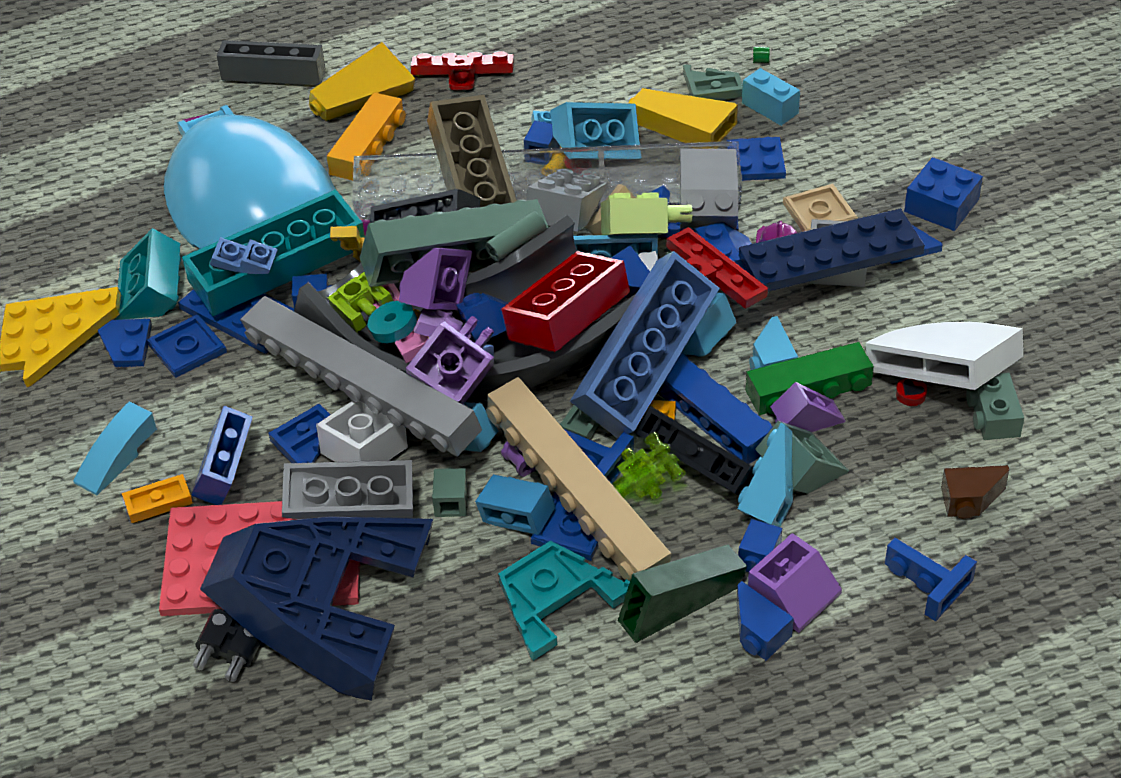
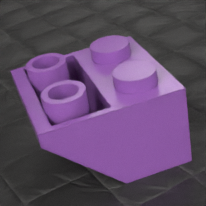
(795, 580)

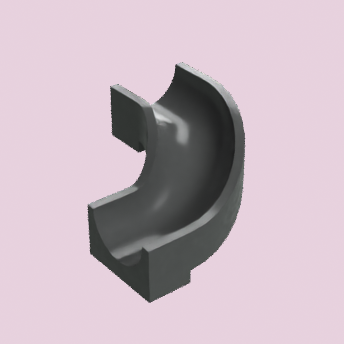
(501, 280)

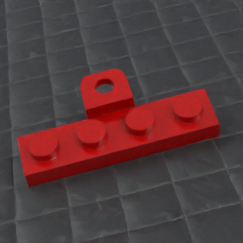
(462, 67)
(717, 267)

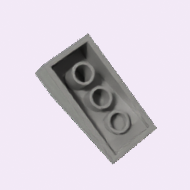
(348, 489)

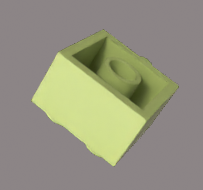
(640, 215)

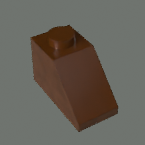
(972, 489)

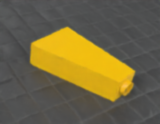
(353, 85)
(684, 116)

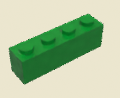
(825, 372)

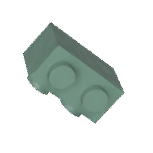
(996, 408)

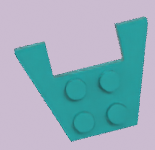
(547, 582)

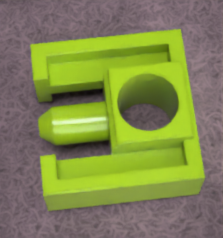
(356, 298)

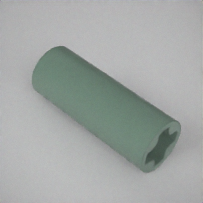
(515, 236)

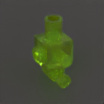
(642, 473)

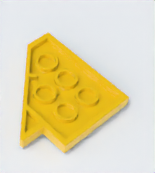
(49, 329)

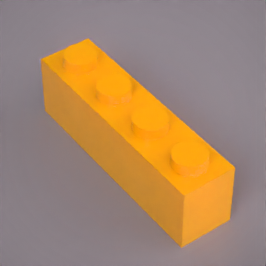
(366, 133)

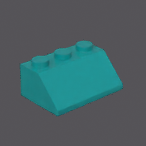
(149, 277)

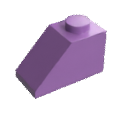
(806, 409)

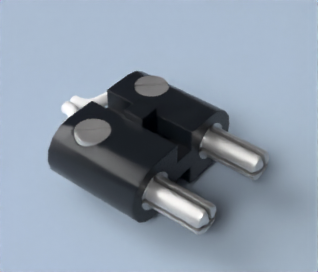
(227, 639)

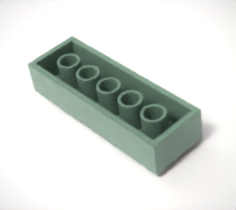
(399, 243)

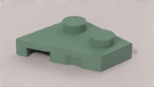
(713, 83)

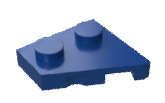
(299, 436)

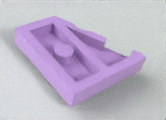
(431, 318)

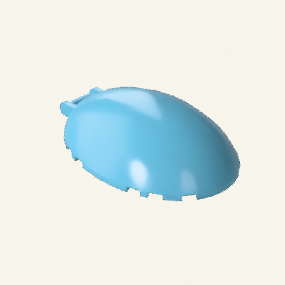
(235, 175)

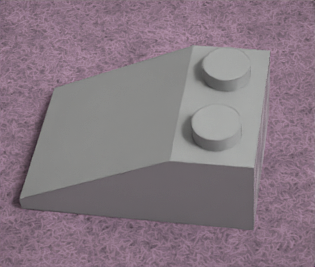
(710, 186)

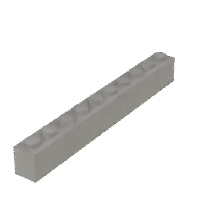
(362, 376)

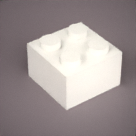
(360, 435)

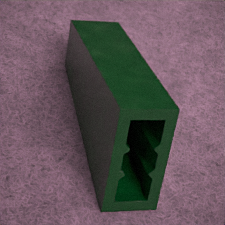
(677, 589)

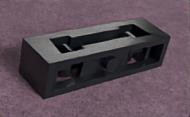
(425, 205)
(697, 451)

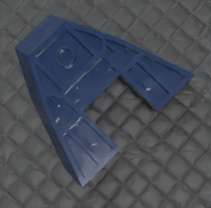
(283, 586)

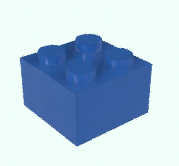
(943, 194)

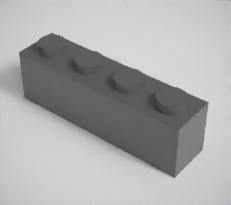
(271, 62)

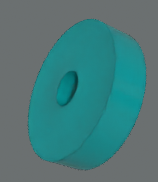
(392, 322)

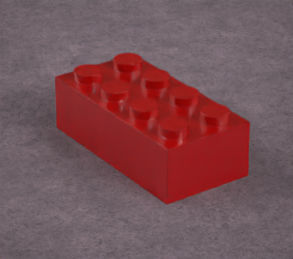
(565, 301)

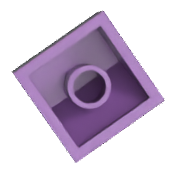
(436, 279)

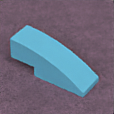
(115, 448)

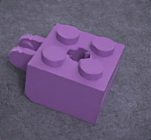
(450, 347)

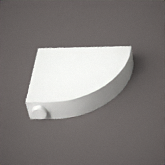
(947, 352)

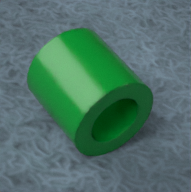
(761, 54)

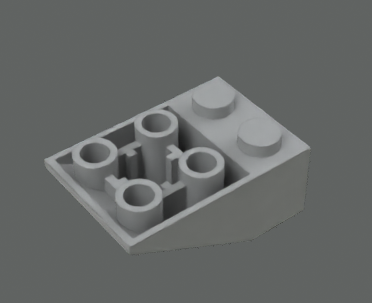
(567, 195)

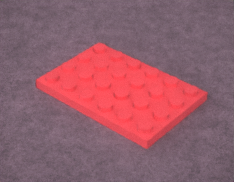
(193, 543)

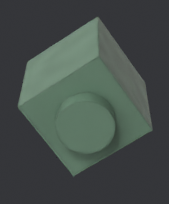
(450, 492)

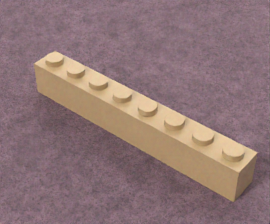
(575, 480)

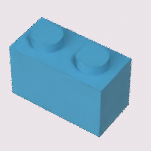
(515, 504)

